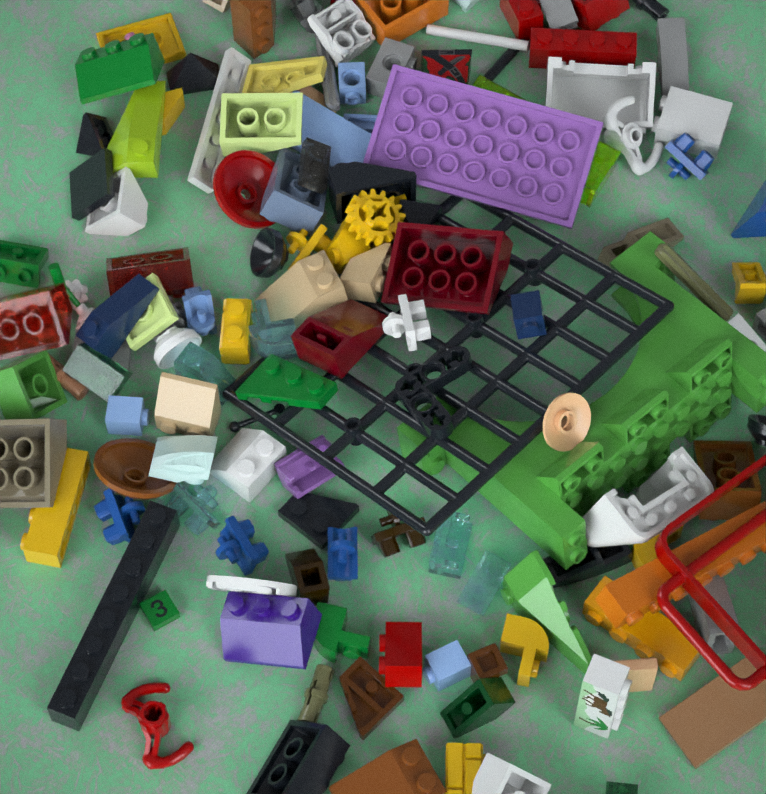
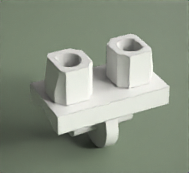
(414, 331)

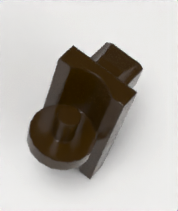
(386, 538)

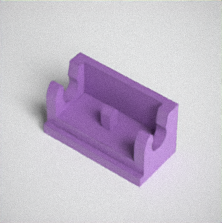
(301, 473)

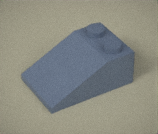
(286, 200)

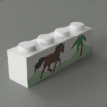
(602, 696)

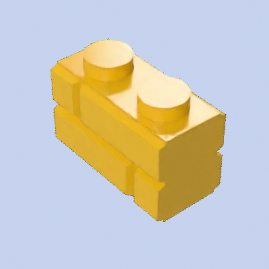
(234, 334)
(461, 766)

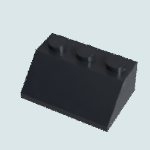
(301, 760)

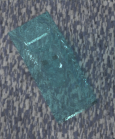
(203, 366)

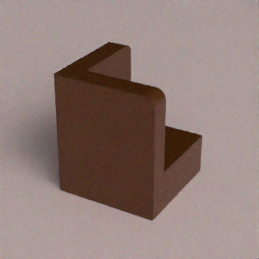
(487, 663)

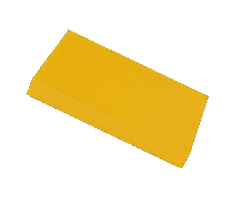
(161, 26)

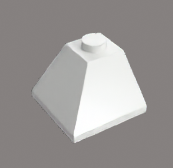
(124, 212)

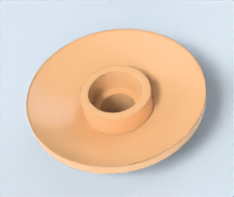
(566, 421)

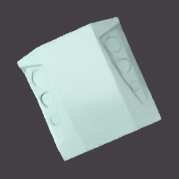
(183, 458)

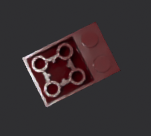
(338, 336)

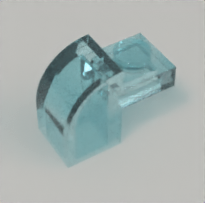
(269, 336)

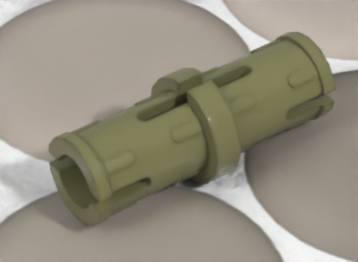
(316, 694)

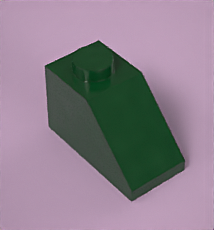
(477, 706)

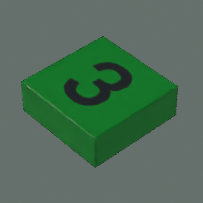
(159, 610)

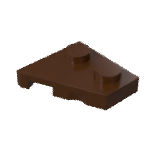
(368, 697)

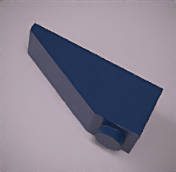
(116, 316)

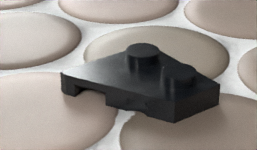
(315, 513)

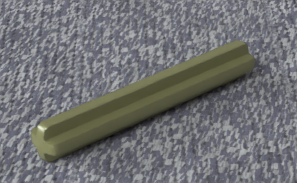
(693, 281)

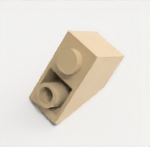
(367, 273)

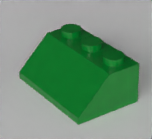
(118, 67)

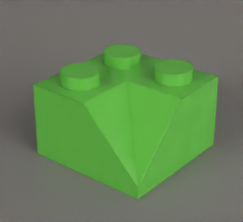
(30, 387)

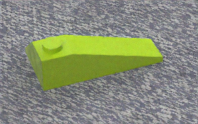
(139, 133)

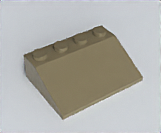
(31, 461)

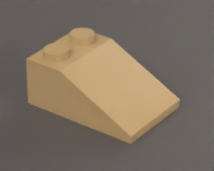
(304, 290)

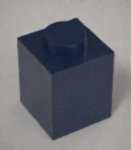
(528, 314)

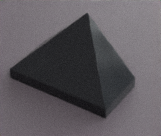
(193, 74)
(94, 134)
(419, 211)

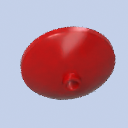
(246, 174)

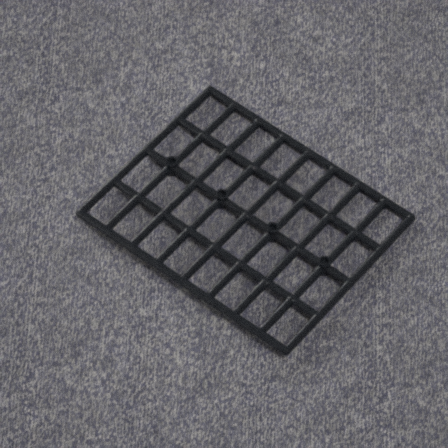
(476, 328)

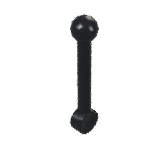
(235, 426)

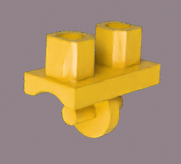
(298, 241)

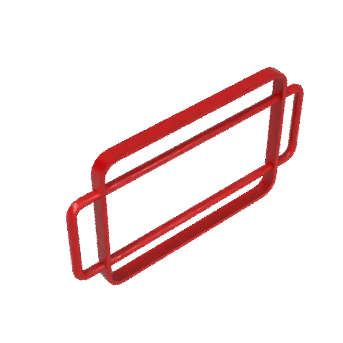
(684, 577)

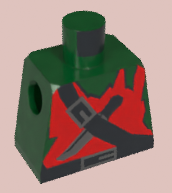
(448, 64)

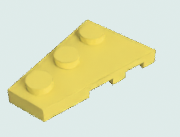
(284, 75)

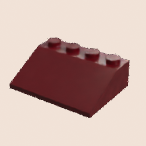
(447, 267)

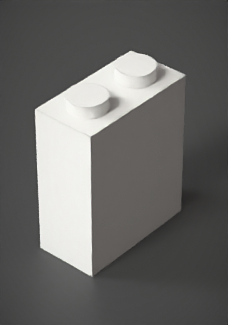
(694, 113)

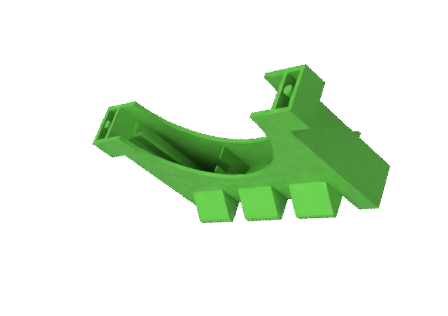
(670, 391)

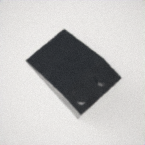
(353, 177)

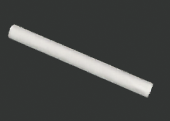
(477, 37)

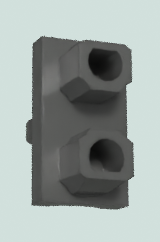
(303, 10)

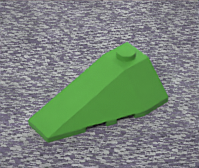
(532, 596)

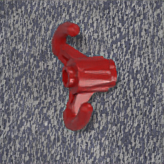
(154, 724)

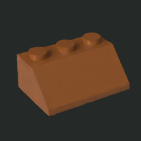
(254, 25)

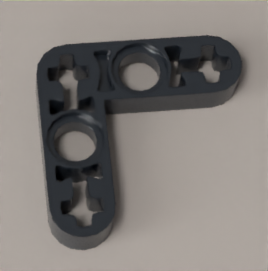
(423, 393)

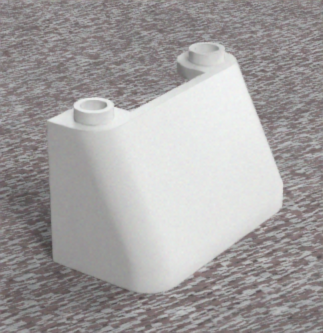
(593, 88)
(658, 502)

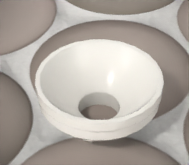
(172, 343)

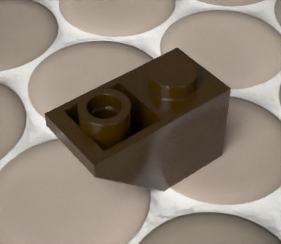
(308, 575)

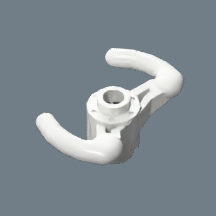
(628, 138)

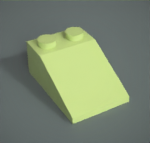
(260, 121)

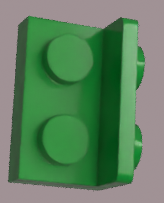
(21, 263)

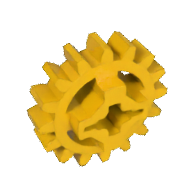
(369, 206)

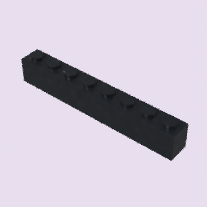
(113, 616)

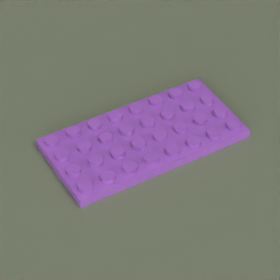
(484, 145)

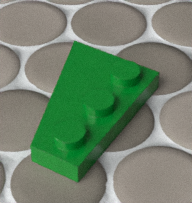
(287, 382)

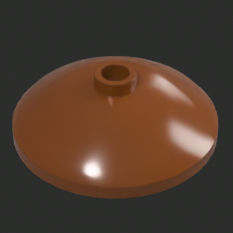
(125, 469)

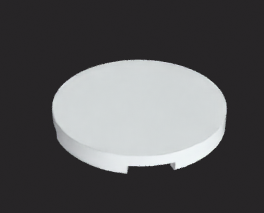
(250, 585)

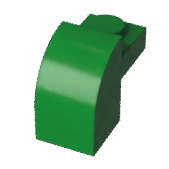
(333, 638)

